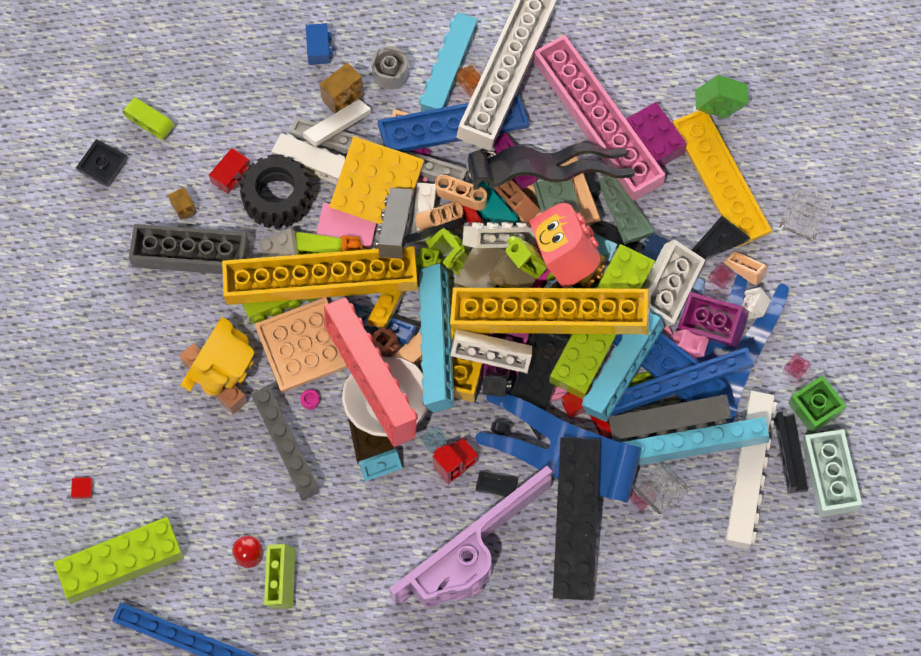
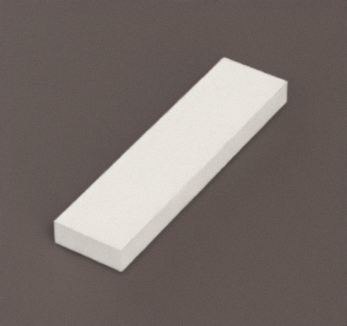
(337, 123)

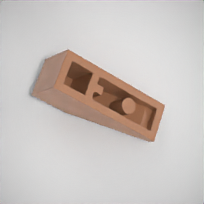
(518, 200)

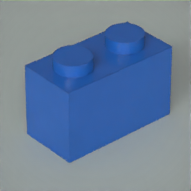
(318, 44)

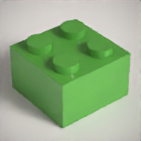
(721, 96)
(817, 404)

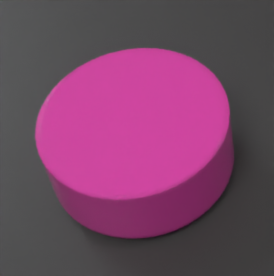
(310, 399)

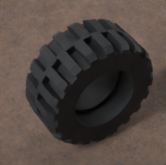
(272, 170)

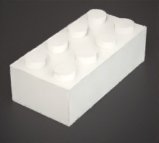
(672, 280)

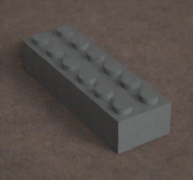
(185, 248)

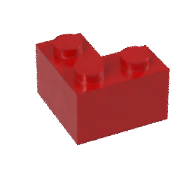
(454, 460)

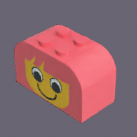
(566, 244)

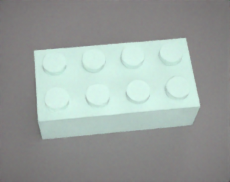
(831, 473)

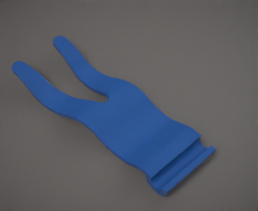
(754, 340)
(617, 459)

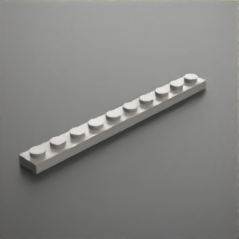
(431, 168)

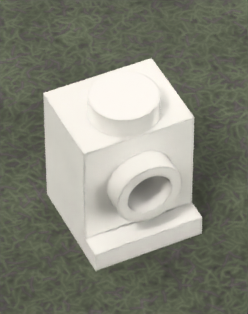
(756, 303)

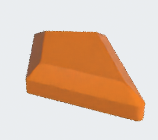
(351, 243)

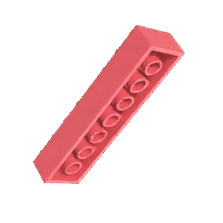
(370, 371)

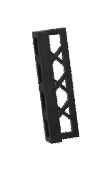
(790, 453)

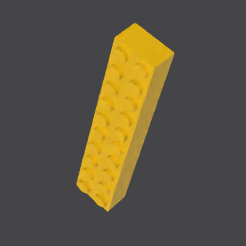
(317, 276)
(551, 310)

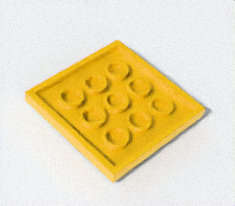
(369, 175)

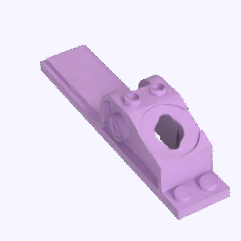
(448, 566)

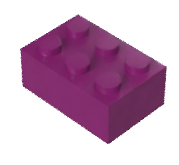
(658, 134)
(714, 319)

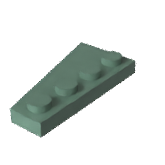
(626, 214)

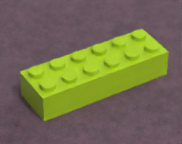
(118, 560)

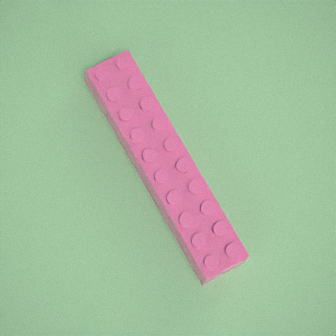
(597, 115)

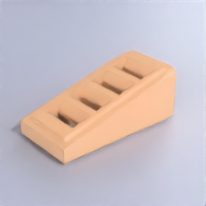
(752, 270)

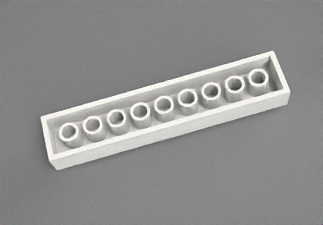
(505, 72)

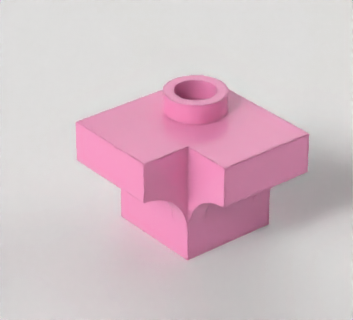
(690, 343)

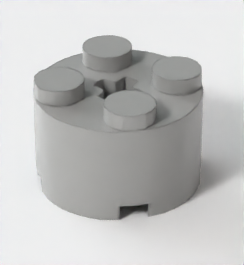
(390, 67)

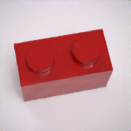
(229, 171)

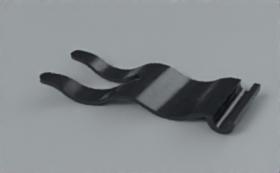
(527, 161)

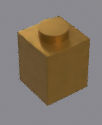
(182, 203)

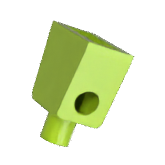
(521, 252)

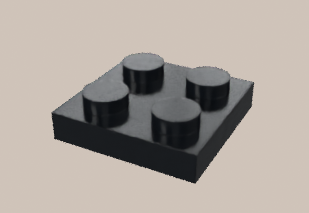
(101, 163)

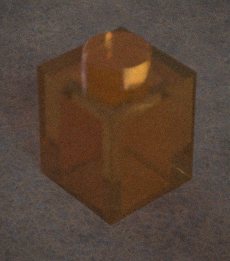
(468, 79)

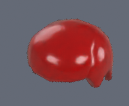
(247, 551)

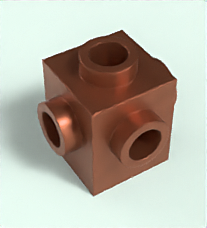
(385, 336)

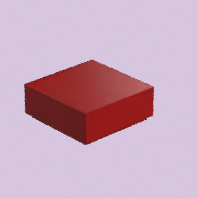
(81, 488)

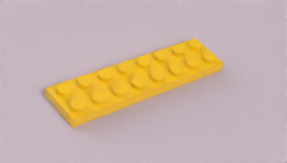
(721, 175)

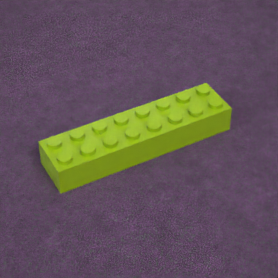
(587, 352)

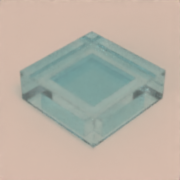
(432, 440)

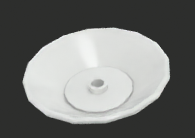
(359, 410)

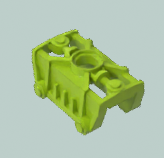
(444, 242)

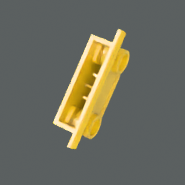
(220, 360)

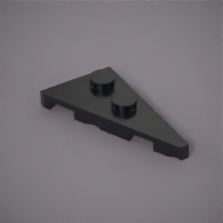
(720, 238)

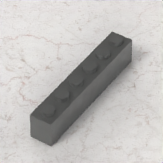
(670, 417)
(285, 443)

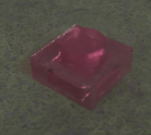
(721, 276)
(797, 367)

